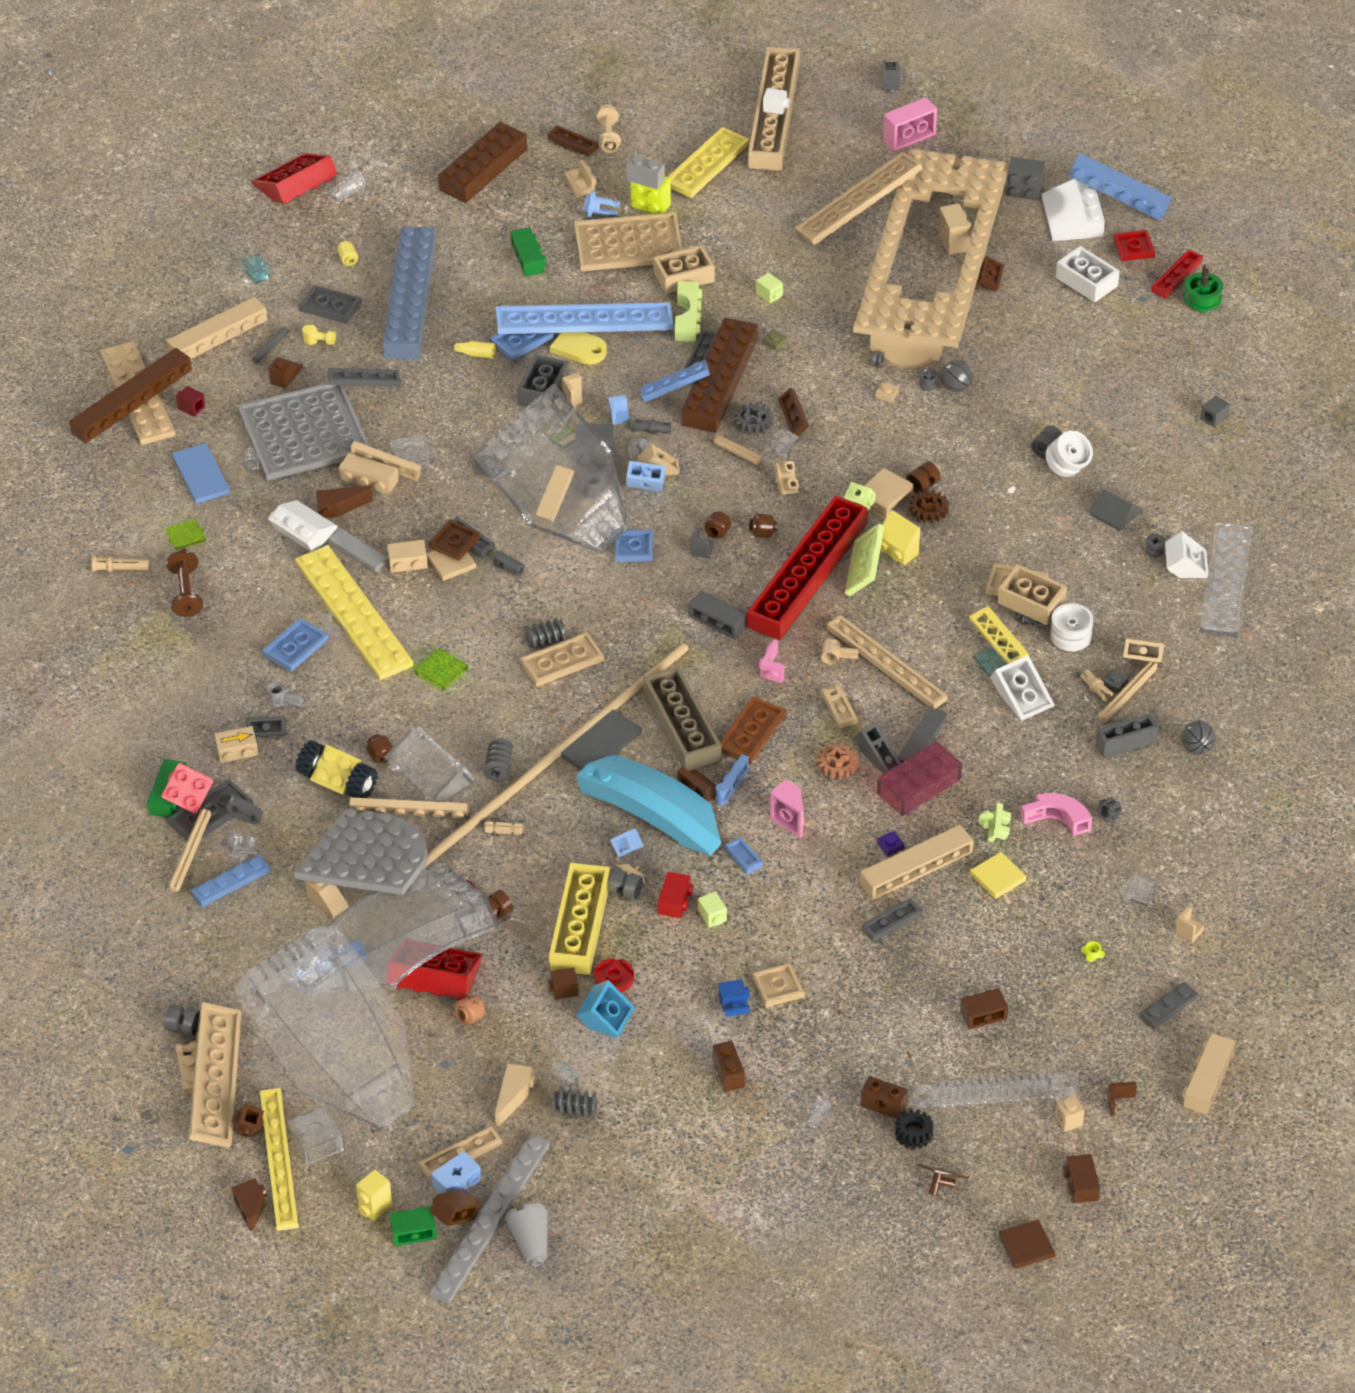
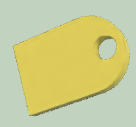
(579, 347)

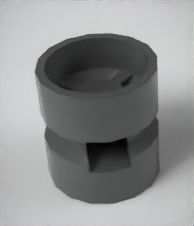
(1044, 439)
(625, 884)
(180, 1019)

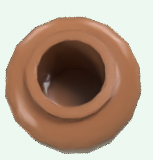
(469, 1010)

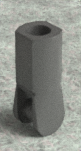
(507, 563)

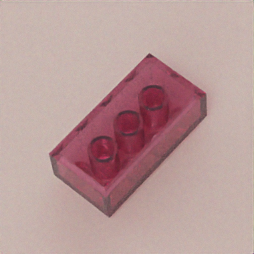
(919, 778)

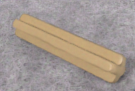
(737, 450)

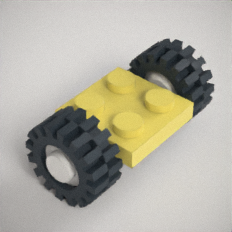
(336, 770)

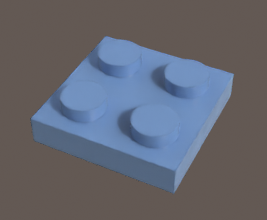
(634, 546)

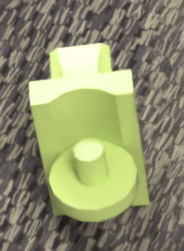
(994, 820)

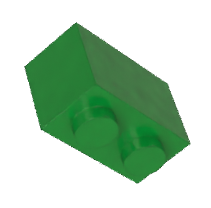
(412, 1226)

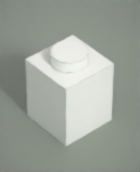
(775, 101)

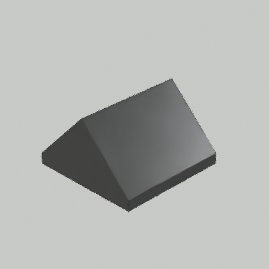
(1114, 510)

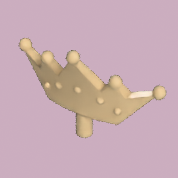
(626, 867)

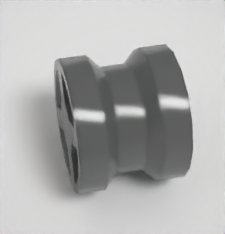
(928, 379)
(1154, 545)

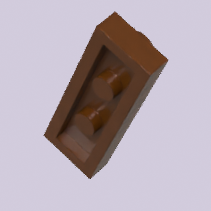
(572, 140)
(793, 412)

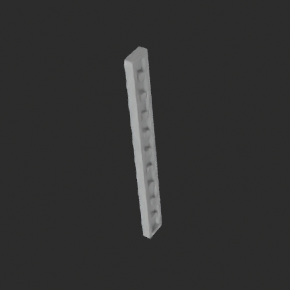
(489, 1219)

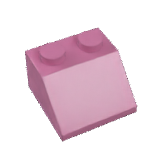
(787, 807)

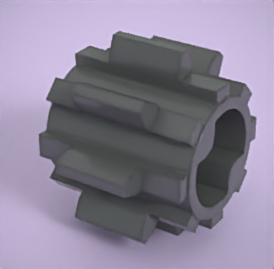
(1109, 809)

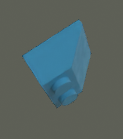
(605, 1009)

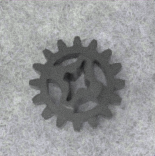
(753, 418)

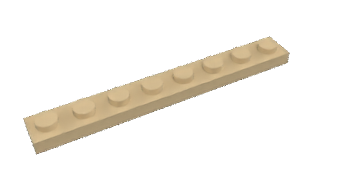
(887, 662)

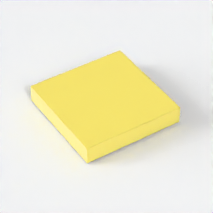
(998, 875)

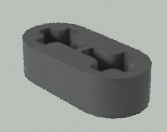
(244, 810)

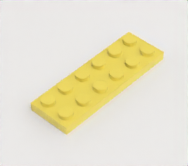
(707, 162)

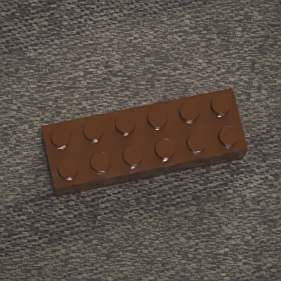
(482, 162)

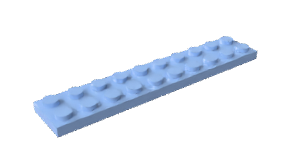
(584, 318)

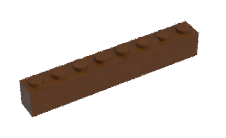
(130, 395)

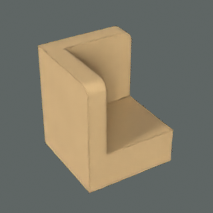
(1188, 927)

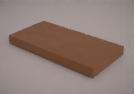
(752, 729)

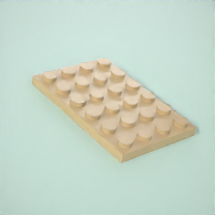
(626, 240)

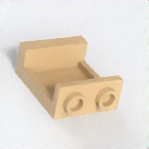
(889, 491)

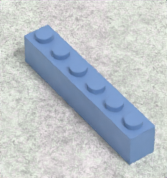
(1120, 186)

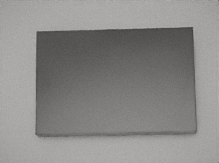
(330, 304)

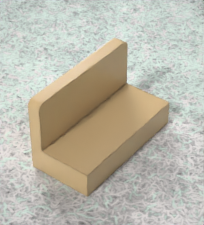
(572, 388)

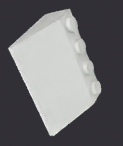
(1073, 211)

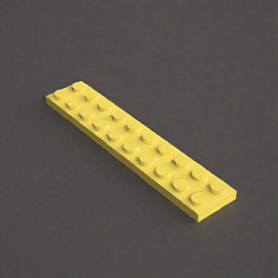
(354, 612)

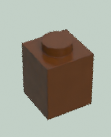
(563, 983)

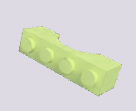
(688, 298)

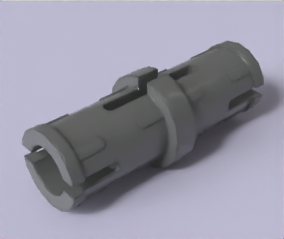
(652, 426)

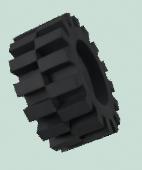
(914, 1119)

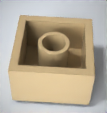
(954, 228)

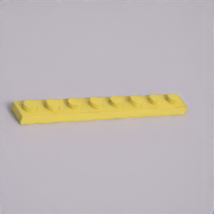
(279, 1159)

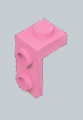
(768, 668)

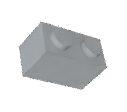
(645, 172)

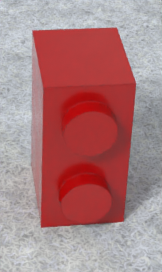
(674, 895)

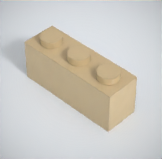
(368, 472)

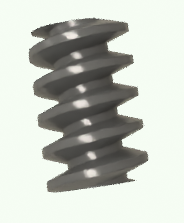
(544, 632)
(498, 759)
(575, 1102)

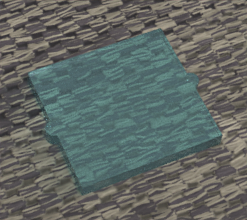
(990, 660)

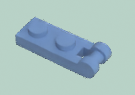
(731, 781)

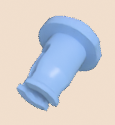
(592, 205)

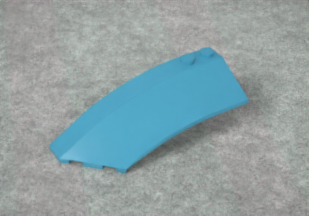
(654, 799)

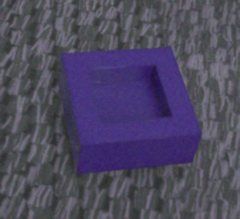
(890, 843)

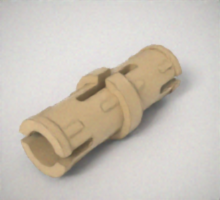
(1096, 685)

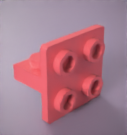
(187, 788)

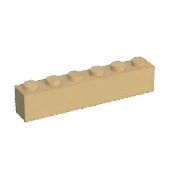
(219, 328)
(916, 862)

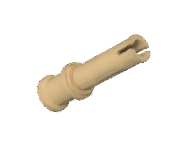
(110, 564)

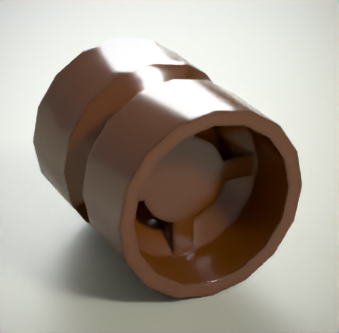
(924, 477)
(500, 903)

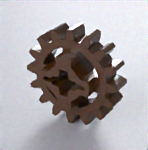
(928, 506)

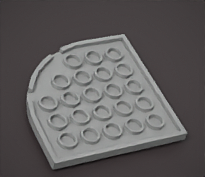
(367, 853)

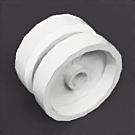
(1069, 453)
(1071, 627)

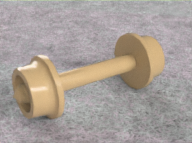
(609, 140)

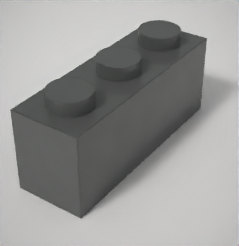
(717, 614)
(1127, 735)

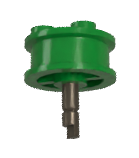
(1203, 291)

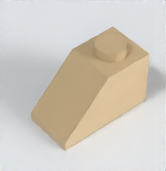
(656, 456)
(326, 897)

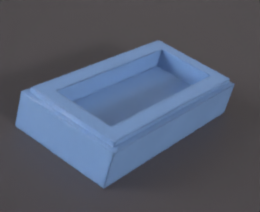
(743, 855)

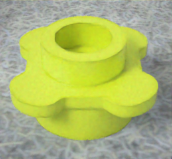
(1092, 951)

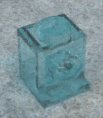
(256, 268)

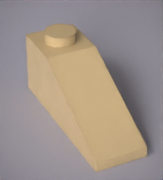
(514, 1090)

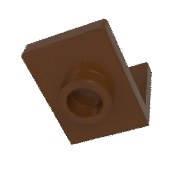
(1119, 1091)

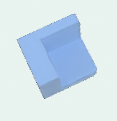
(618, 409)
(627, 842)

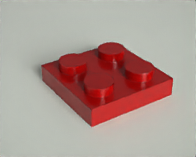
(1134, 245)

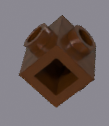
(248, 1120)

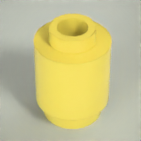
(347, 253)

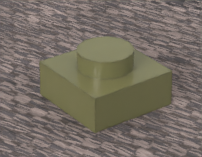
(774, 340)

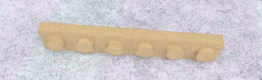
(418, 808)

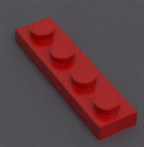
(1176, 273)

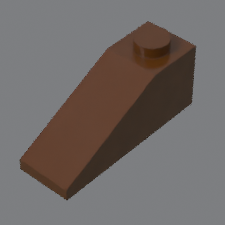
(339, 501)

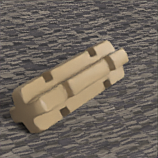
(503, 828)

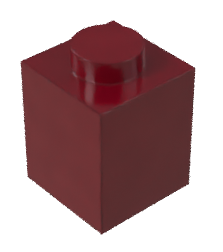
(190, 401)

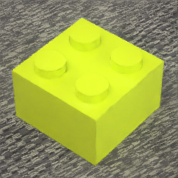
(651, 199)

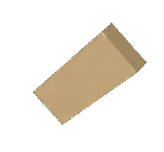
(554, 493)

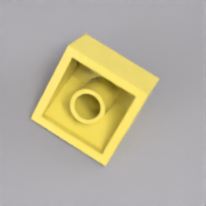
(900, 538)

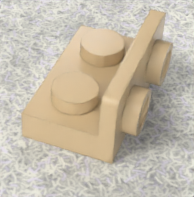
(581, 180)

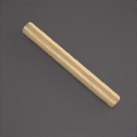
(1121, 698)
(189, 850)

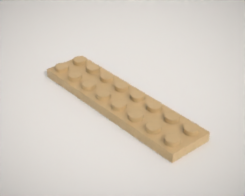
(858, 198)
(150, 419)
(215, 1075)

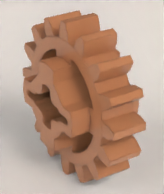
(837, 761)

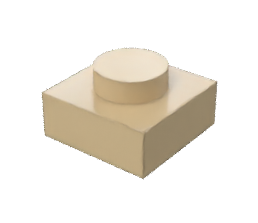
(887, 392)

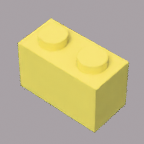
(374, 1195)

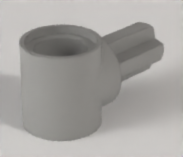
(280, 696)

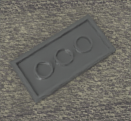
(602, 740)
(215, 802)

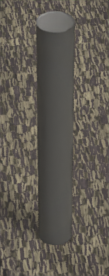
(270, 344)

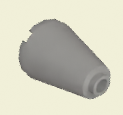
(530, 1232)

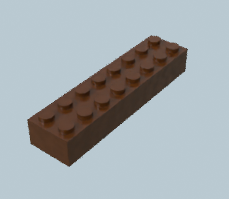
(726, 364)

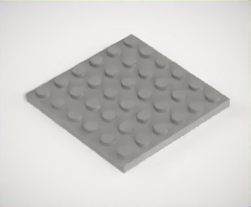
(302, 429)

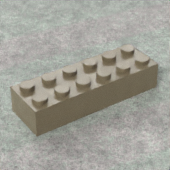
(682, 718)

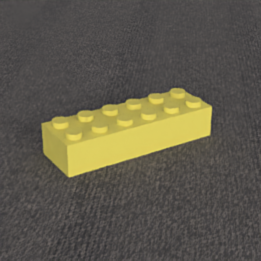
(579, 918)

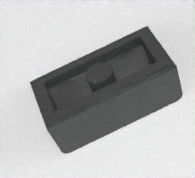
(268, 726)

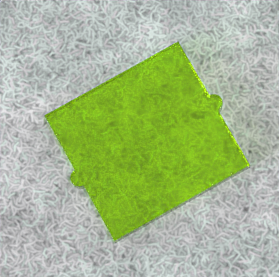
(185, 534)

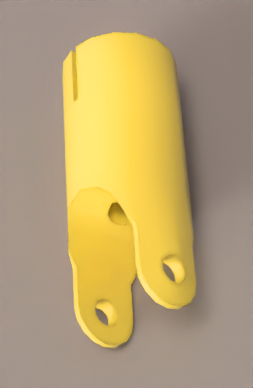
(476, 349)

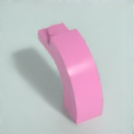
(1060, 808)

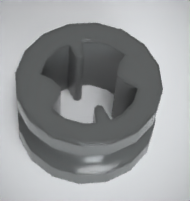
(877, 359)

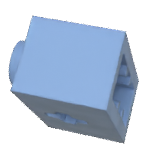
(645, 476)
(456, 1174)

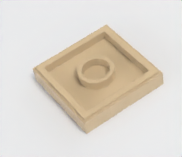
(449, 567)
(778, 985)

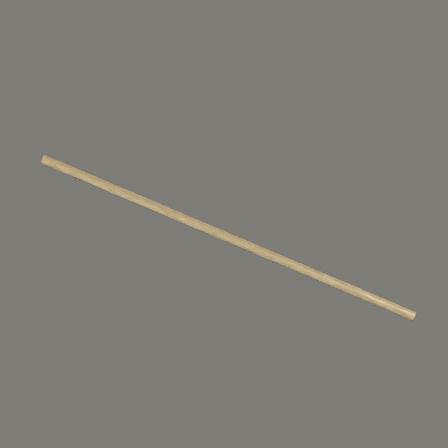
(549, 758)

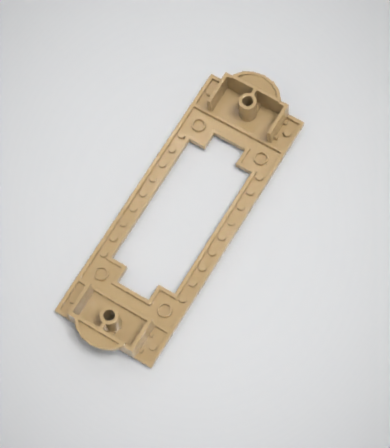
(917, 330)

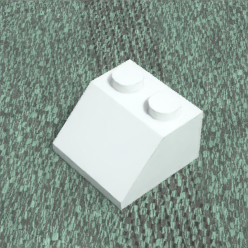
(1186, 557)

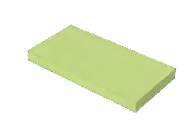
(864, 560)

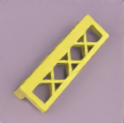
(1001, 633)

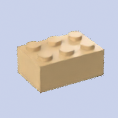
(683, 265)
(1031, 594)

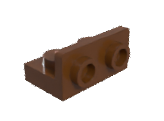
(990, 274)

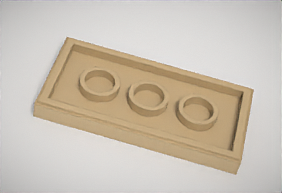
(561, 659)

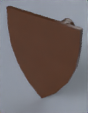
(939, 1180)

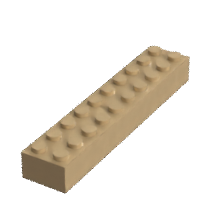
(772, 129)

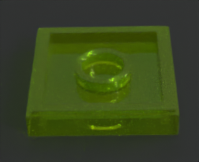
(441, 669)

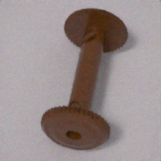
(183, 564)

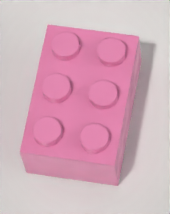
(909, 124)

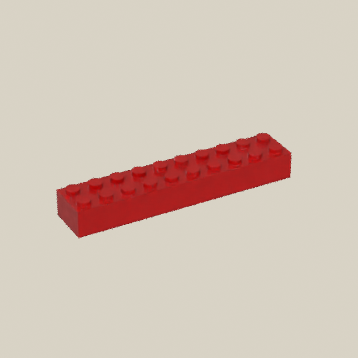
(807, 568)

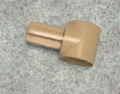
(833, 652)

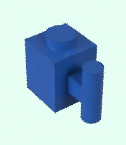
(734, 997)

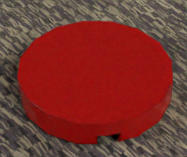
(616, 971)

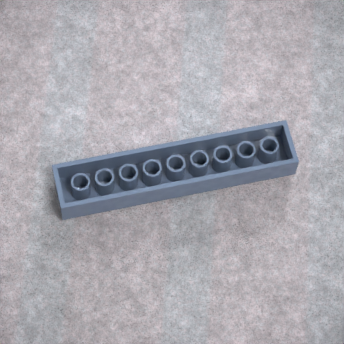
(410, 293)

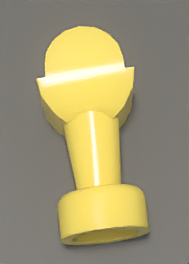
(311, 335)

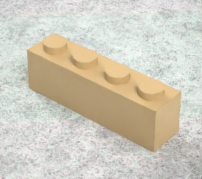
(1208, 1074)

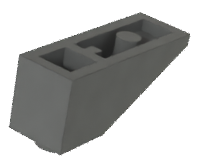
(890, 76)
(877, 748)

